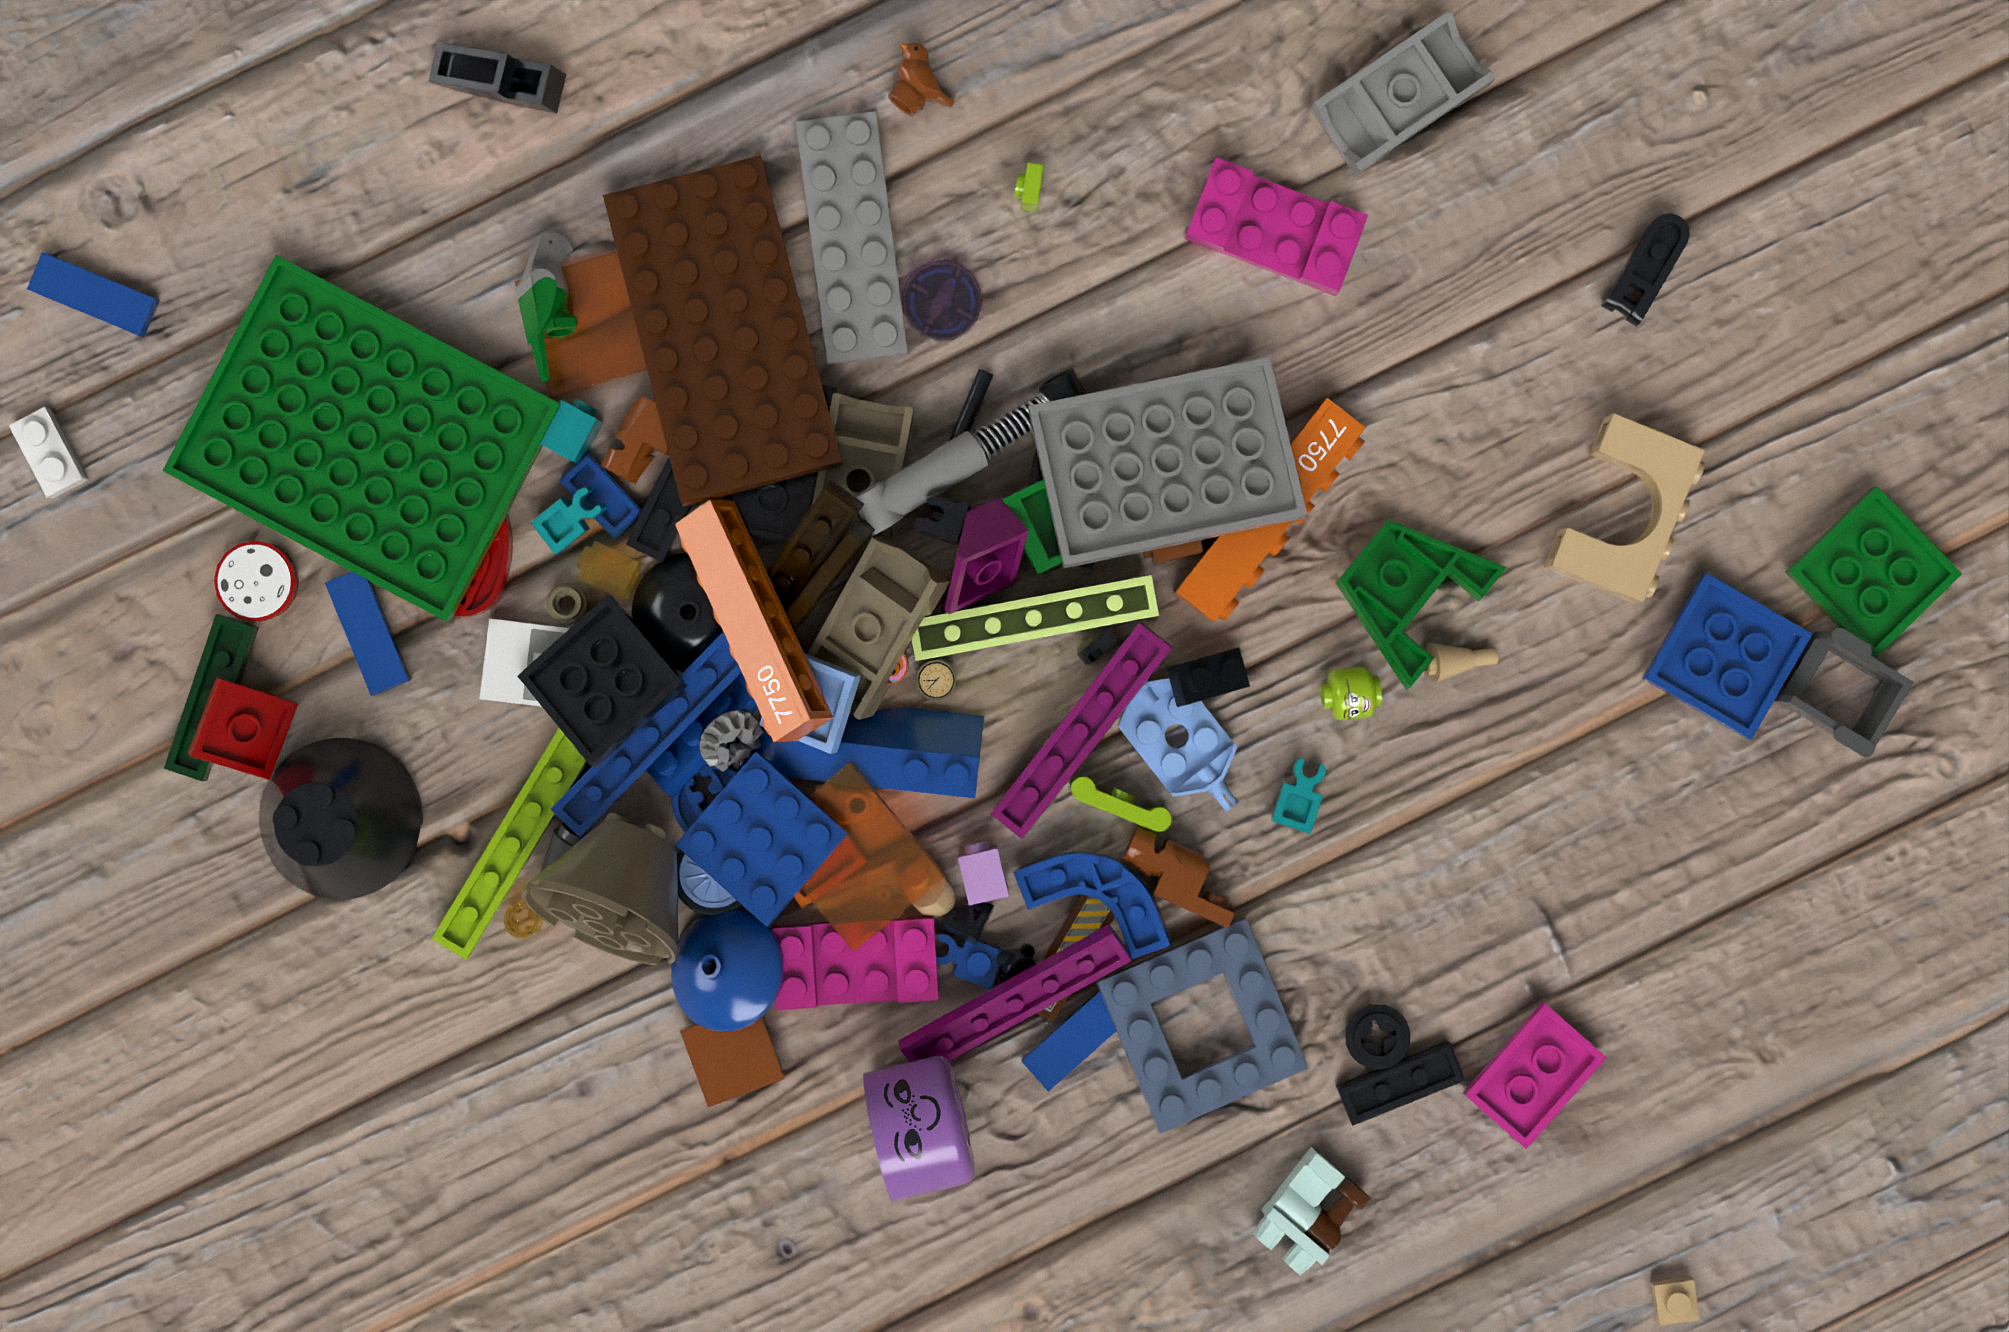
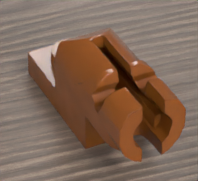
(640, 434)
(1178, 873)

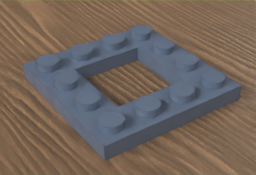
(1274, 1049)

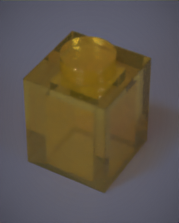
(609, 569)

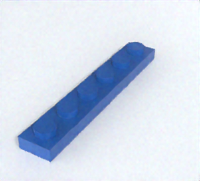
(616, 774)

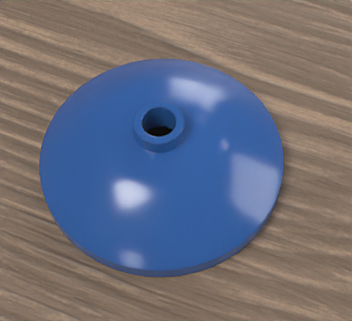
(745, 976)

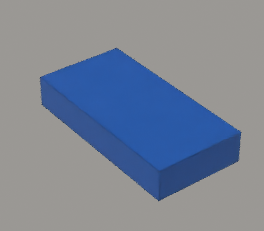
(621, 508)

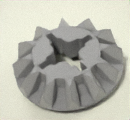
(724, 730)

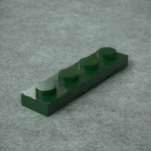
(222, 657)

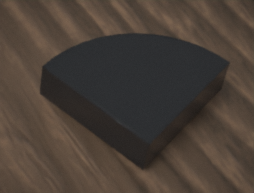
(1098, 647)
(967, 921)

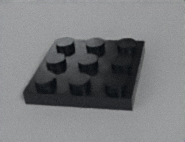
(602, 681)

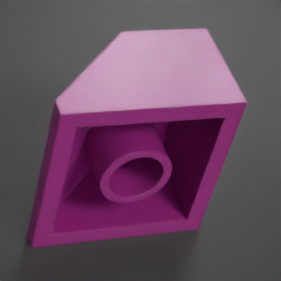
(986, 555)

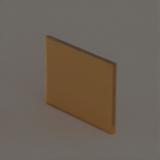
(606, 332)
(875, 867)

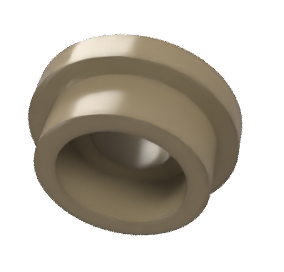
(554, 603)

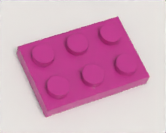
(1534, 1075)

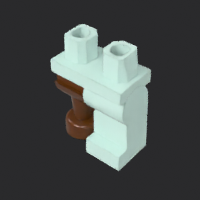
(1297, 1212)

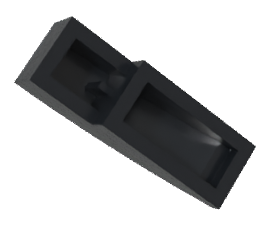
(498, 77)

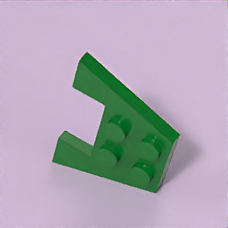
(1397, 578)

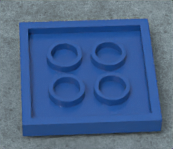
(1727, 656)
(762, 838)

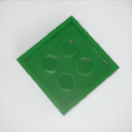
(1873, 571)

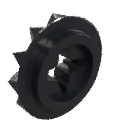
(1393, 1046)

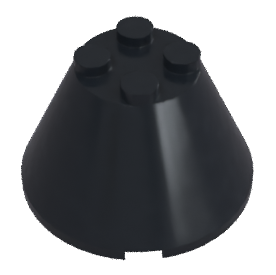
(340, 818)

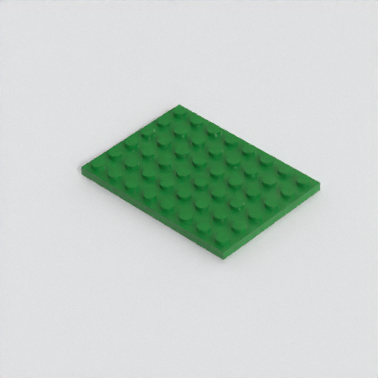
(362, 438)

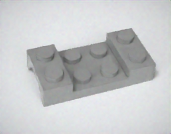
(1400, 94)

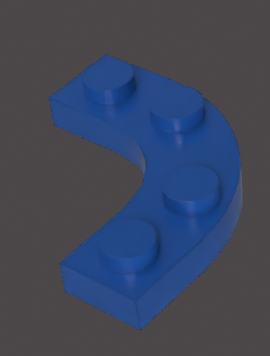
(1107, 881)

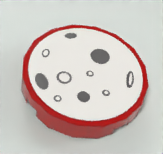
(256, 581)

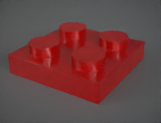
(242, 728)

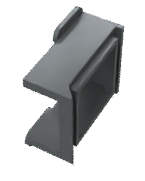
(1858, 653)

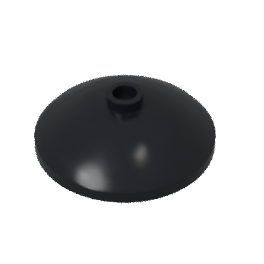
(659, 608)

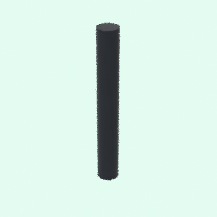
(972, 403)

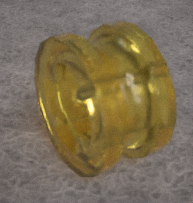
(512, 925)

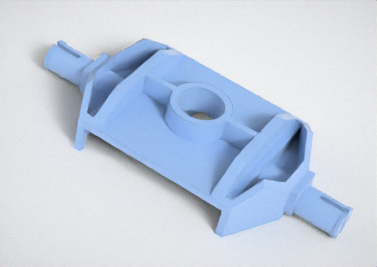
(1184, 769)

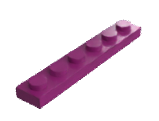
(1081, 730)
(1018, 997)

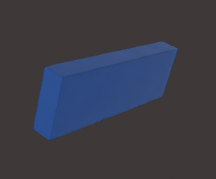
(93, 294)
(368, 632)
(1070, 1042)

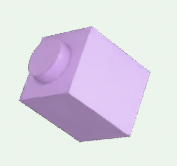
(982, 873)

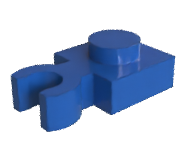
(974, 962)

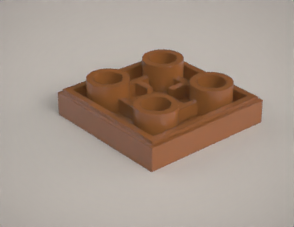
(732, 1060)

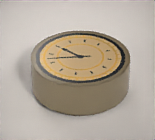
(936, 680)

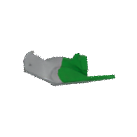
(545, 296)

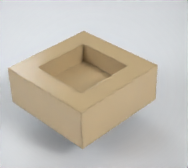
(1675, 1300)

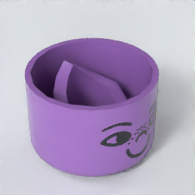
(919, 1127)

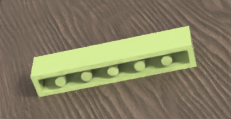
(1035, 618)

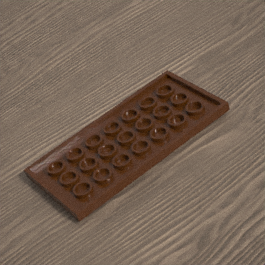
(722, 330)

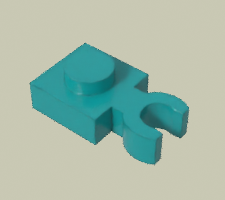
(564, 521)
(1297, 803)

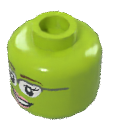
(1351, 693)

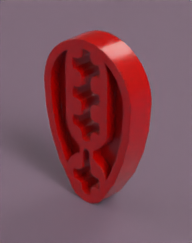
(491, 576)

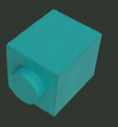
(572, 430)

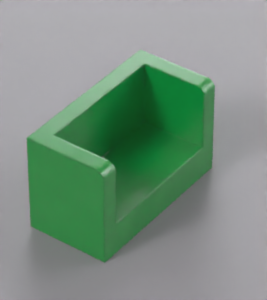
(1033, 510)

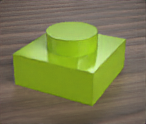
(1029, 187)

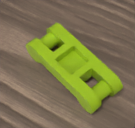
(1120, 804)

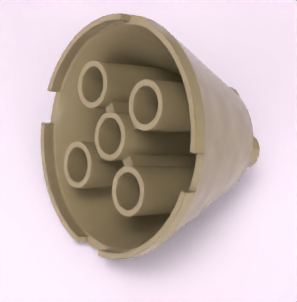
(615, 891)

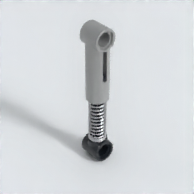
(957, 459)

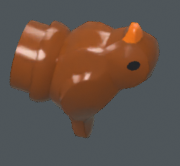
(916, 82)

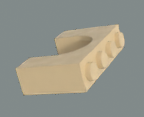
(1667, 470)

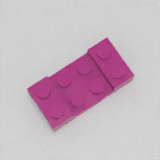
(1276, 227)
(890, 966)

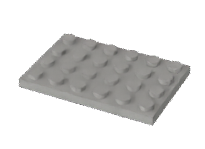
(1166, 462)

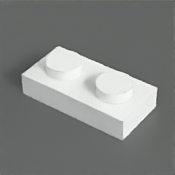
(48, 452)

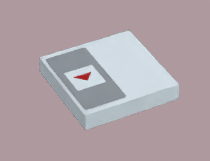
(510, 650)

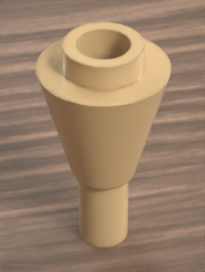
(1456, 660)

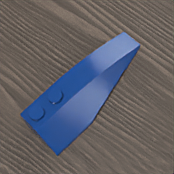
(893, 751)

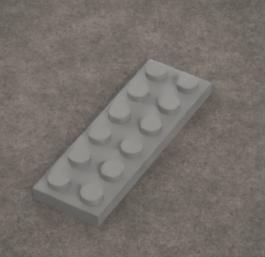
(851, 238)

